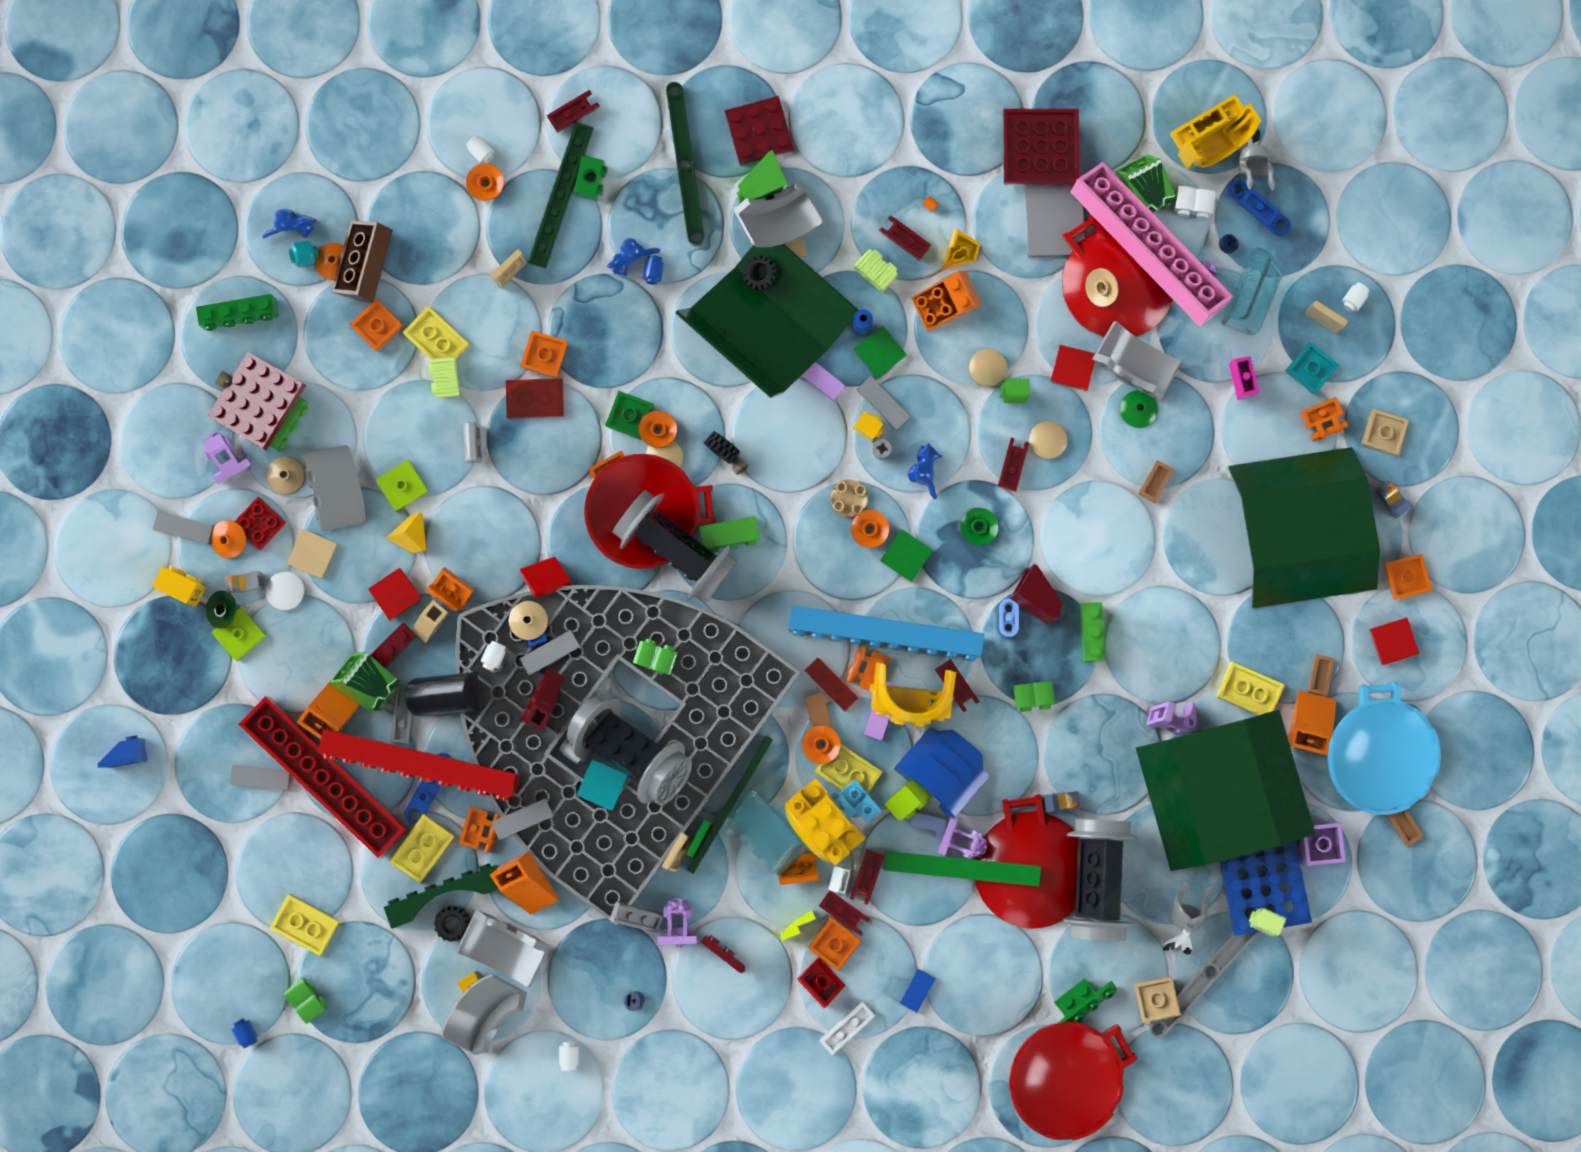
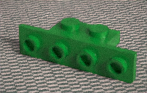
(1082, 1000)

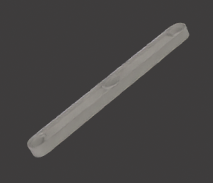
(1201, 982)

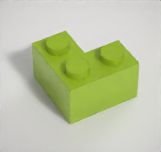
(907, 800)

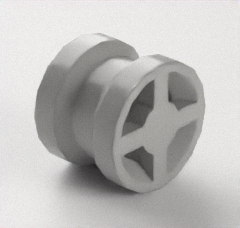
(881, 452)

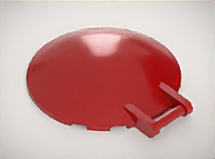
(1140, 298)
(619, 487)
(1035, 841)
(1069, 1079)

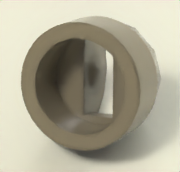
(223, 379)
(739, 466)

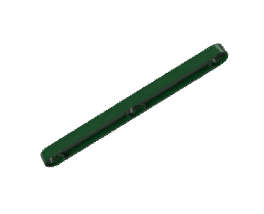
(683, 151)

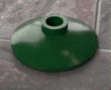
(220, 609)

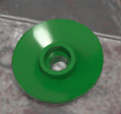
(1132, 415)
(985, 519)

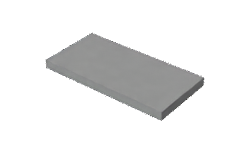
(1050, 214)

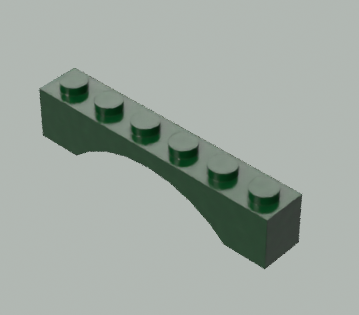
(405, 911)

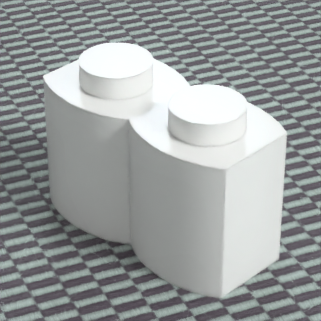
(1194, 202)

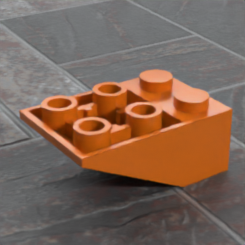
(946, 300)
(328, 711)
(1312, 723)
(524, 883)

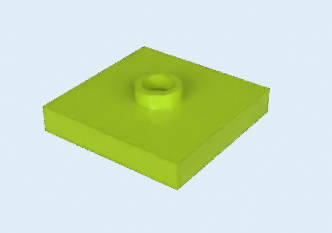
(402, 485)
(240, 635)

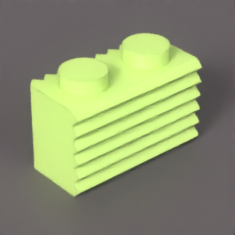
(876, 270)
(445, 377)
(1267, 922)

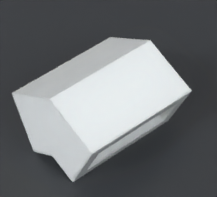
(839, 879)

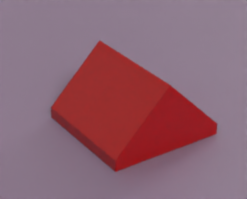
(821, 982)

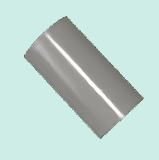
(472, 442)

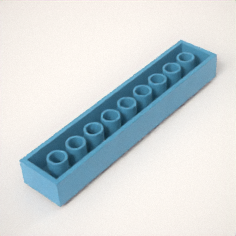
(885, 632)

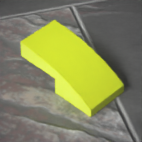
(793, 929)

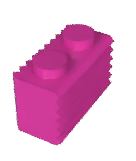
(1244, 378)

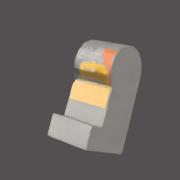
(244, 582)

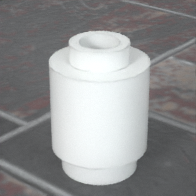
(480, 150)
(1355, 297)
(493, 656)
(567, 751)
(569, 1056)

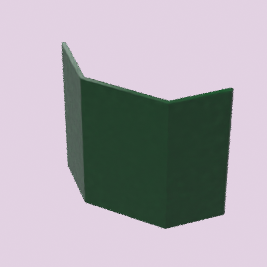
(776, 330)
(1308, 526)
(1225, 791)

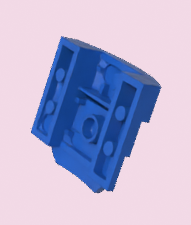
(945, 768)

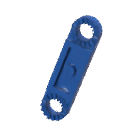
(1259, 207)
(423, 796)

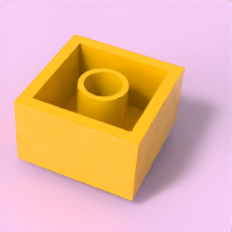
(183, 588)

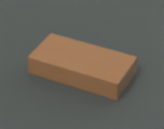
(1156, 481)
(1321, 675)
(817, 710)
(1405, 827)

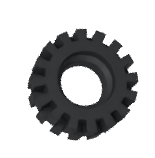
(749, 269)
(722, 447)
(440, 923)

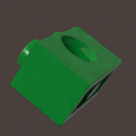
(588, 167)

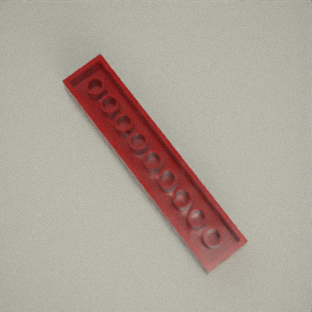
(418, 763)
(323, 777)

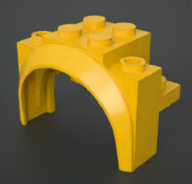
(1211, 138)
(911, 704)
(824, 825)

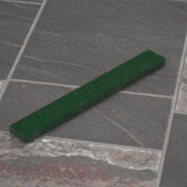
(560, 195)
(730, 804)

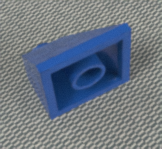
(125, 753)

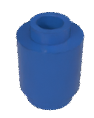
(653, 270)
(244, 1033)

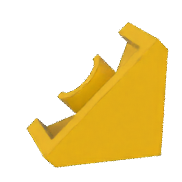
(961, 250)
(410, 534)

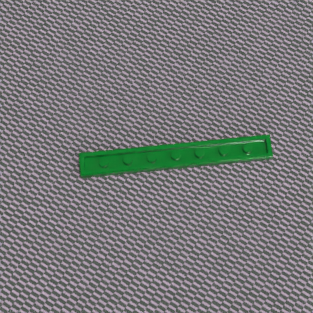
(962, 868)

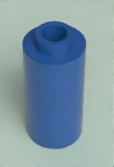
(859, 327)

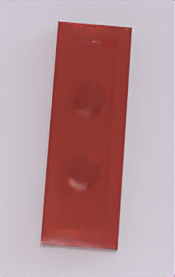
(831, 684)

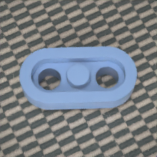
(1008, 618)

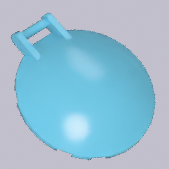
(1383, 753)

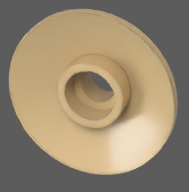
(1096, 288)
(293, 480)
(538, 620)

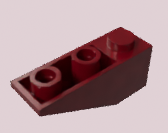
(543, 700)

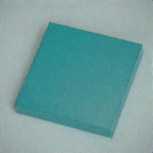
(1312, 368)
(602, 785)

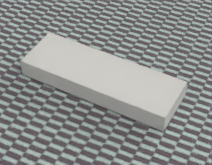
(847, 1028)

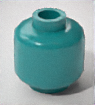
(303, 253)

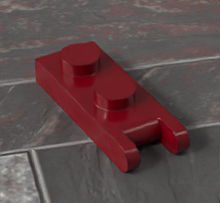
(572, 112)
(906, 239)
(1012, 466)
(394, 645)
(962, 690)
(867, 875)
(843, 912)
(725, 954)

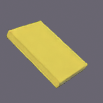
(435, 336)
(1249, 690)
(848, 767)
(421, 848)
(304, 924)

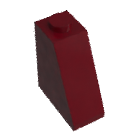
(1037, 595)

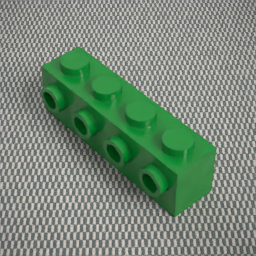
(238, 311)

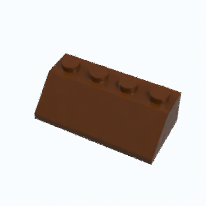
(362, 260)

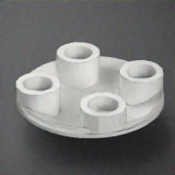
(284, 591)

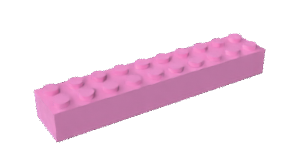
(1151, 244)

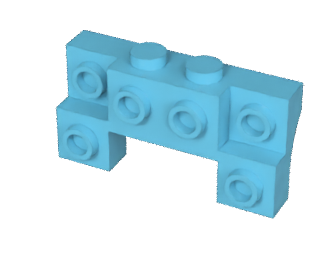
(856, 799)

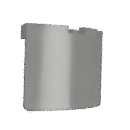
(779, 219)
(1136, 361)
(335, 487)
(503, 948)
(479, 1012)

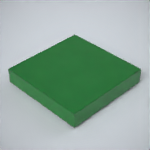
(880, 352)
(627, 414)
(906, 555)
(699, 838)

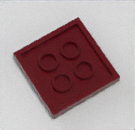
(758, 129)

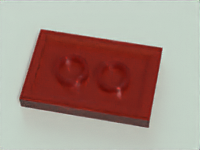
(534, 398)

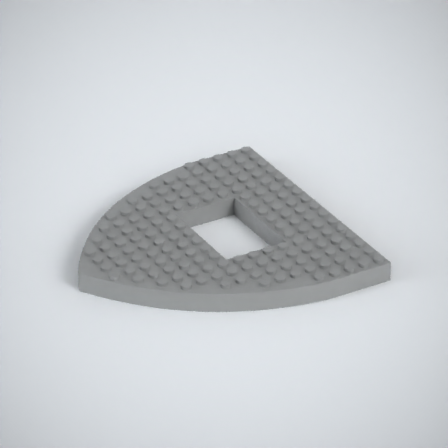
(724, 694)

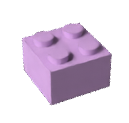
(1324, 846)

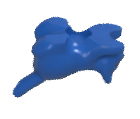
(287, 221)
(629, 252)
(923, 470)

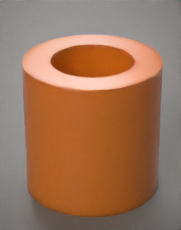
(930, 203)

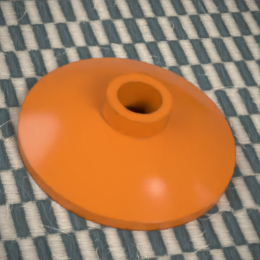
(480, 174)
(322, 264)
(657, 420)
(878, 523)
(235, 539)
(811, 746)

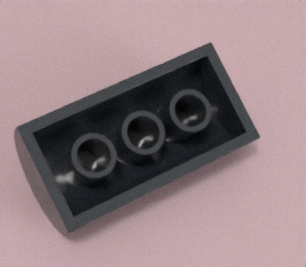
(443, 694)

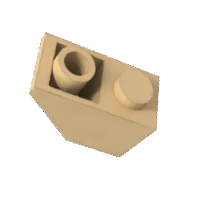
(430, 621)

